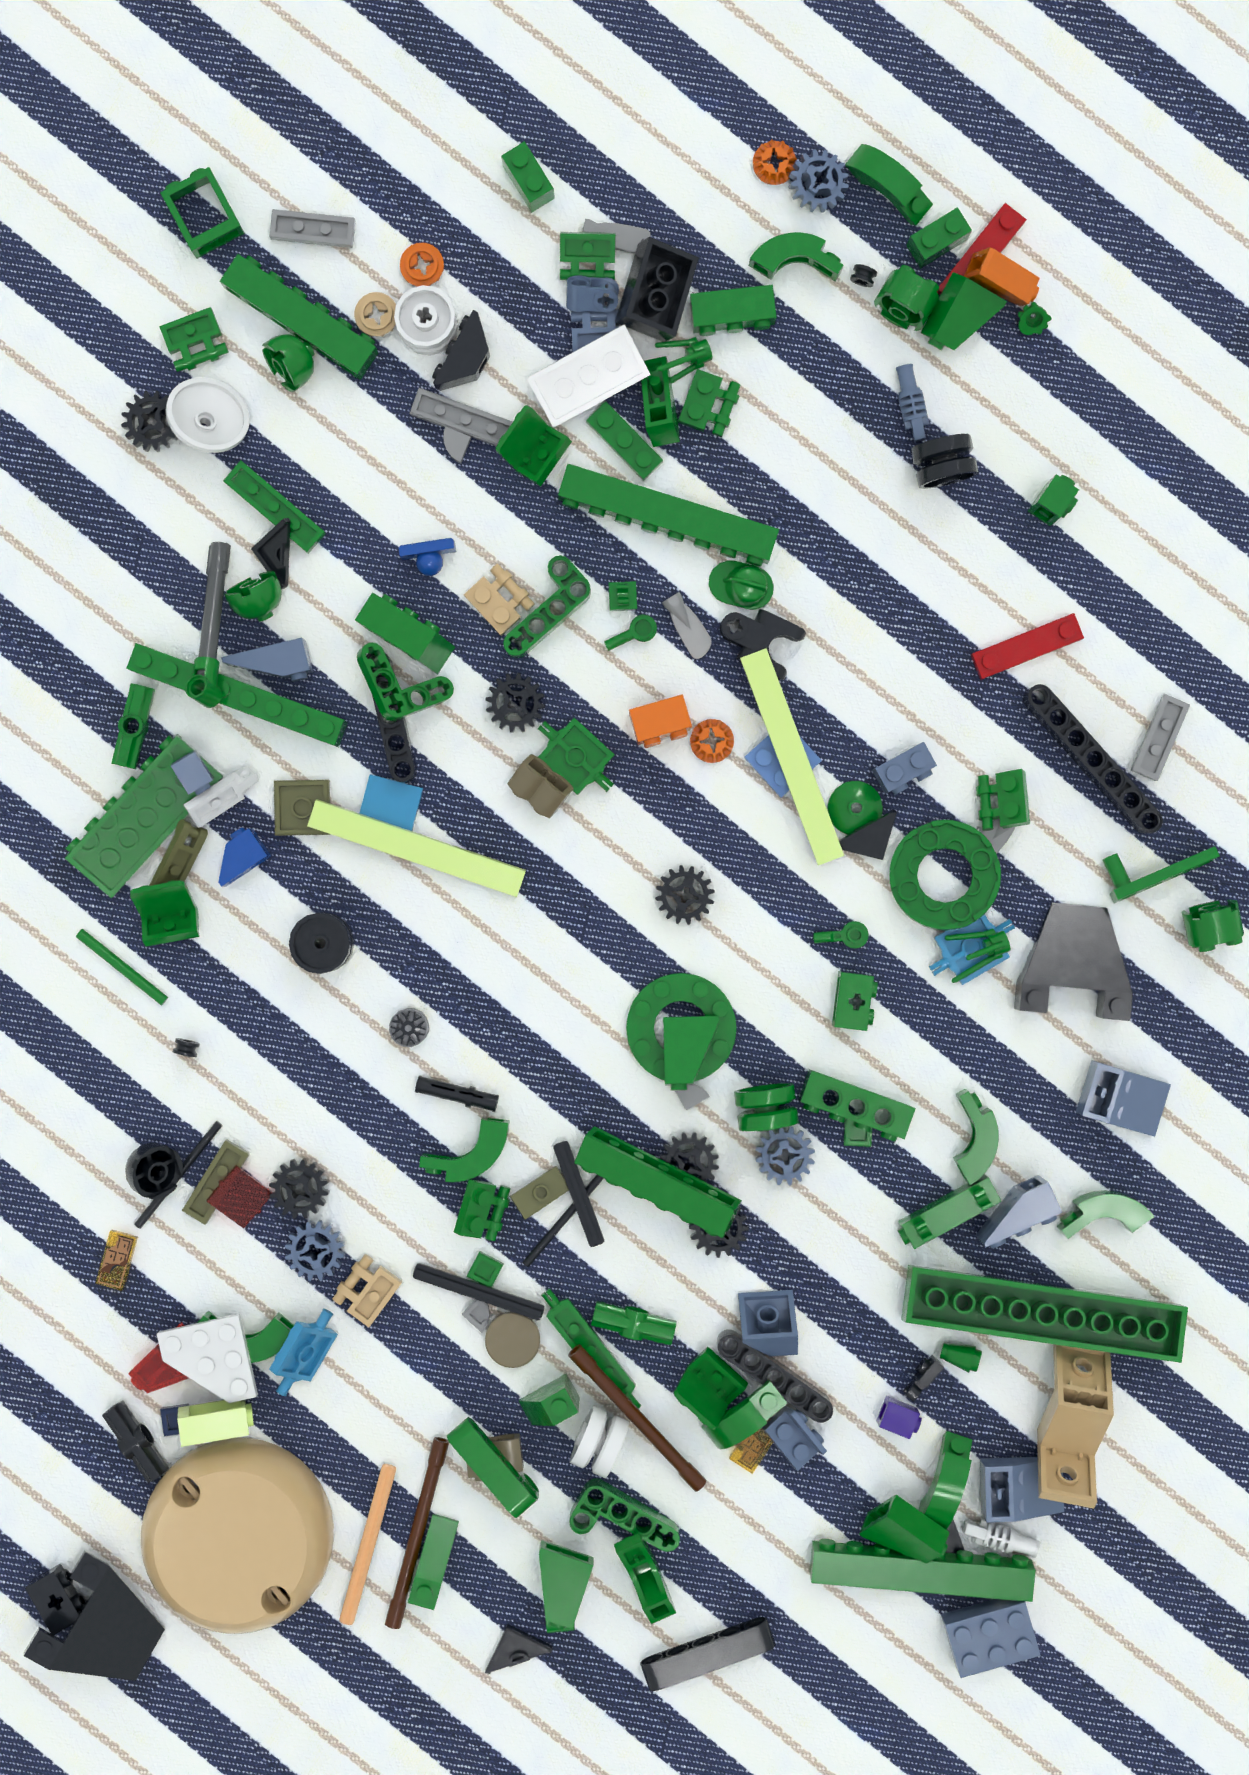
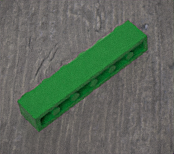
(298, 316)
(657, 1182)

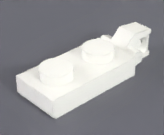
(220, 796)

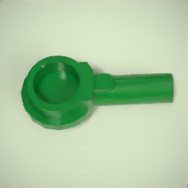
(642, 628)
(852, 935)

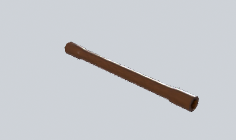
(590, 1367)
(398, 1602)

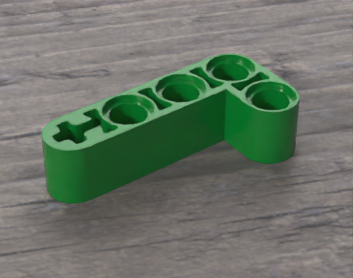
(543, 612)
(512, 1490)
(627, 1519)

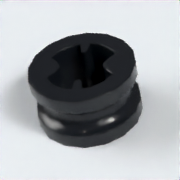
(863, 275)
(186, 1047)

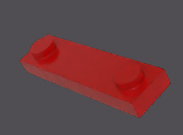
(995, 235)
(1027, 646)

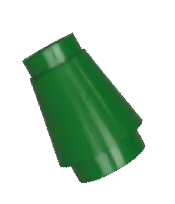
(961, 1356)

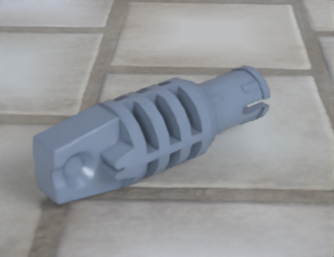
(912, 402)

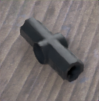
(135, 1441)

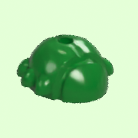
(1035, 324)

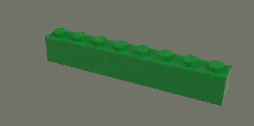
(667, 514)
(242, 697)
(952, 1574)

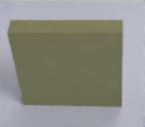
(295, 803)

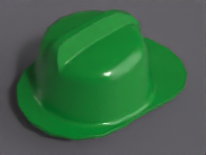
(741, 585)

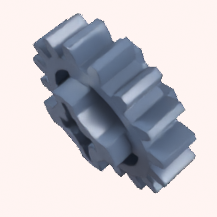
(809, 175)
(787, 1167)
(317, 1262)

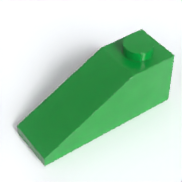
(659, 404)
(433, 1562)

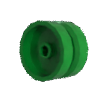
(766, 1110)

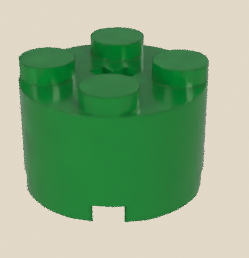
(907, 298)
(1213, 925)

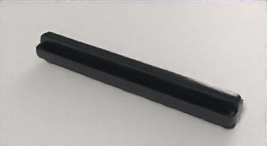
(578, 1194)

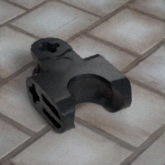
(759, 633)

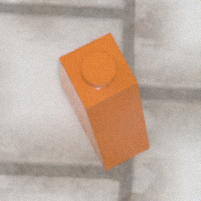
(1003, 277)

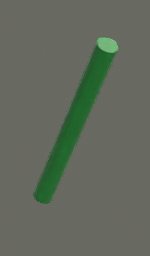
(122, 967)

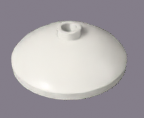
(207, 403)

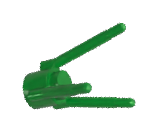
(696, 354)
(994, 946)

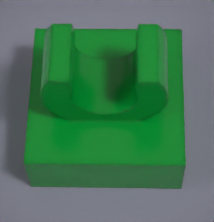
(622, 596)

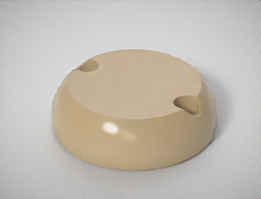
(238, 1536)

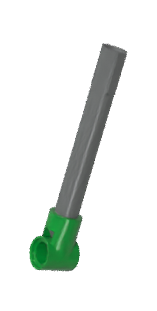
(203, 683)

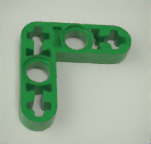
(399, 697)

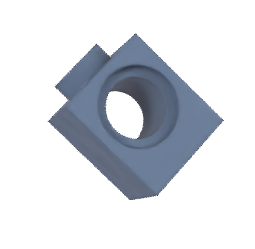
(192, 773)

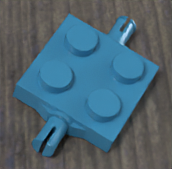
(955, 951)
(303, 1351)

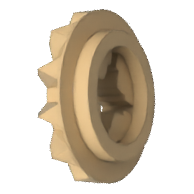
(364, 309)

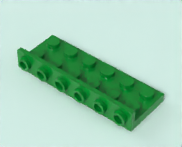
(135, 821)

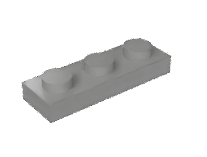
(312, 228)
(1160, 737)

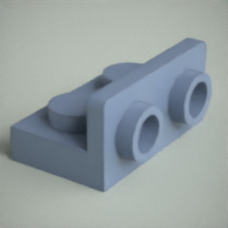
(794, 1437)

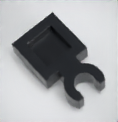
(926, 1372)

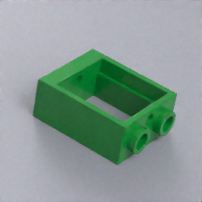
(218, 234)

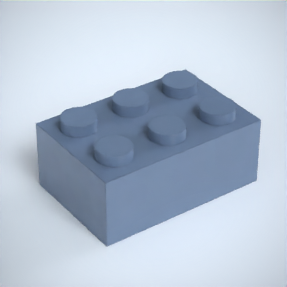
(990, 1635)

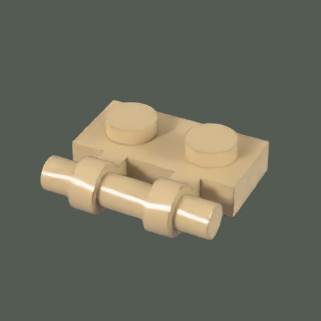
(492, 605)
(374, 1295)

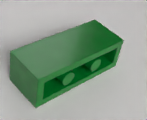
(733, 310)

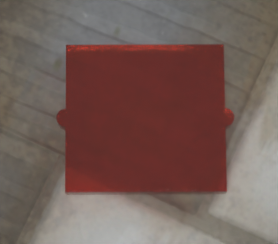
(239, 1196)

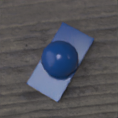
(428, 554)

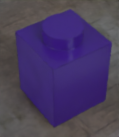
(899, 1417)

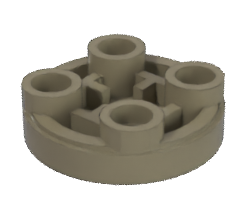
(512, 1339)

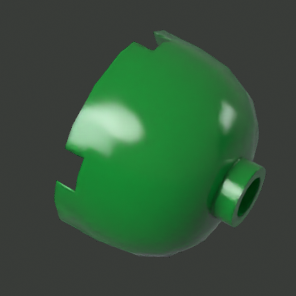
(290, 359)
(255, 597)

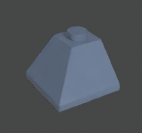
(769, 1322)

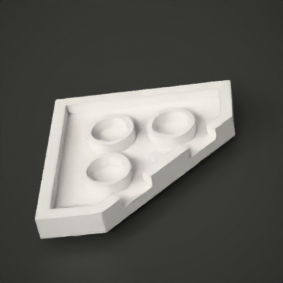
(212, 1355)

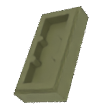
(539, 1192)

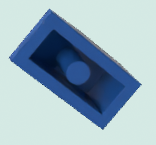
(241, 855)

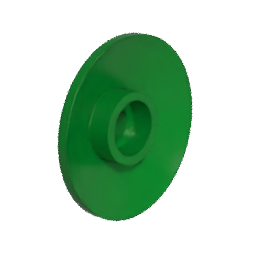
(842, 799)

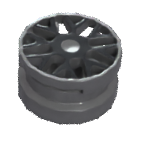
(409, 1027)

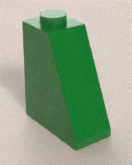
(960, 312)
(686, 1047)
(551, 1403)
(905, 1530)
(563, 1582)

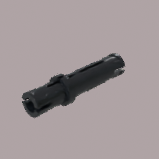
(456, 1093)

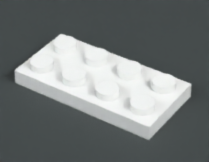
(588, 375)

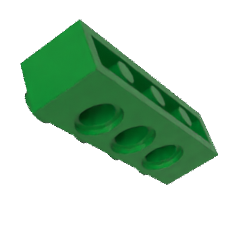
(899, 1114)

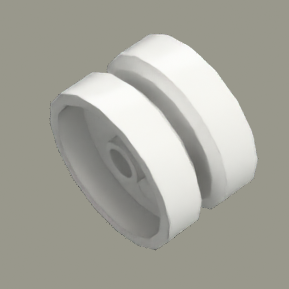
(422, 304)
(599, 1441)

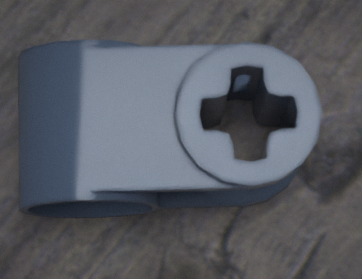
(588, 294)

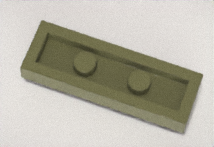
(224, 1161)

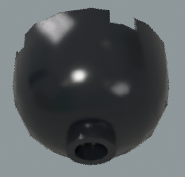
(153, 1170)

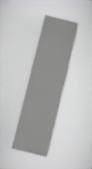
(459, 417)

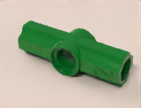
(137, 707)
(633, 1323)

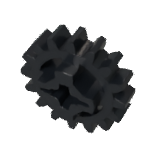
(147, 430)
(504, 711)
(681, 907)
(696, 1151)
(310, 1194)
(729, 1239)

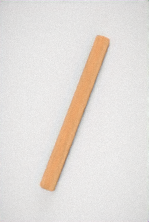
(367, 1544)

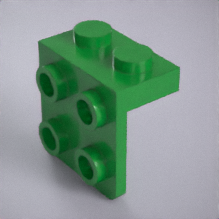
(532, 446)
(166, 912)
(709, 1387)

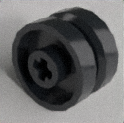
(944, 461)
(337, 937)

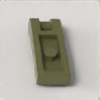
(180, 856)

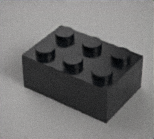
(657, 289)

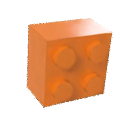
(660, 721)

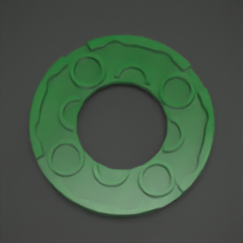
(951, 836)
(673, 989)

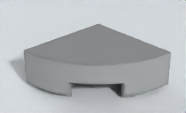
(456, 443)
(692, 1096)
(477, 1314)

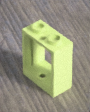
(214, 1421)

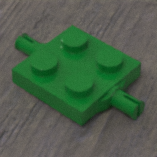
(576, 755)

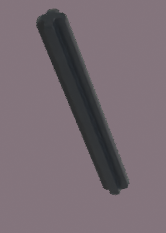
(478, 1291)

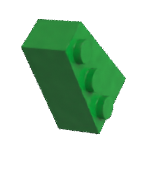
(405, 632)

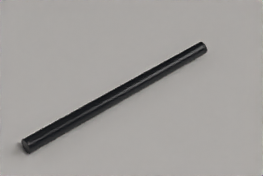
(186, 1165)
(559, 1224)

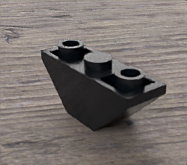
(465, 355)

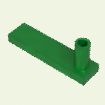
(1126, 888)

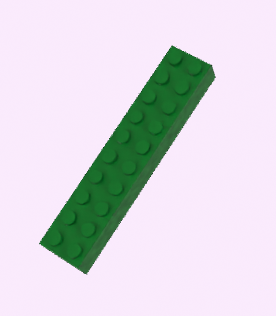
(1044, 1313)

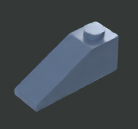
(282, 660)

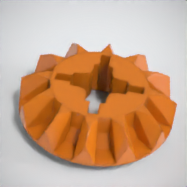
(766, 171)
(410, 259)
(704, 751)

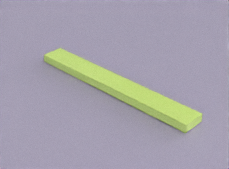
(792, 756)
(416, 848)

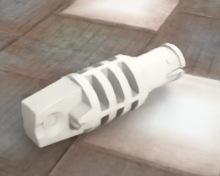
(1001, 1538)

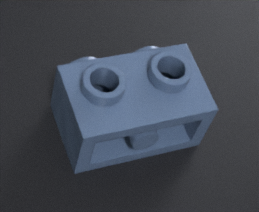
(901, 769)

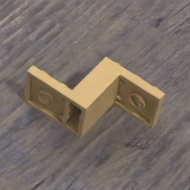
(1074, 1425)

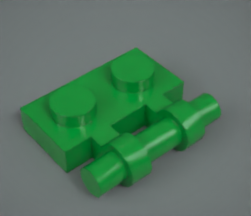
(587, 247)
(191, 331)
(701, 399)
(1012, 800)
(475, 1210)

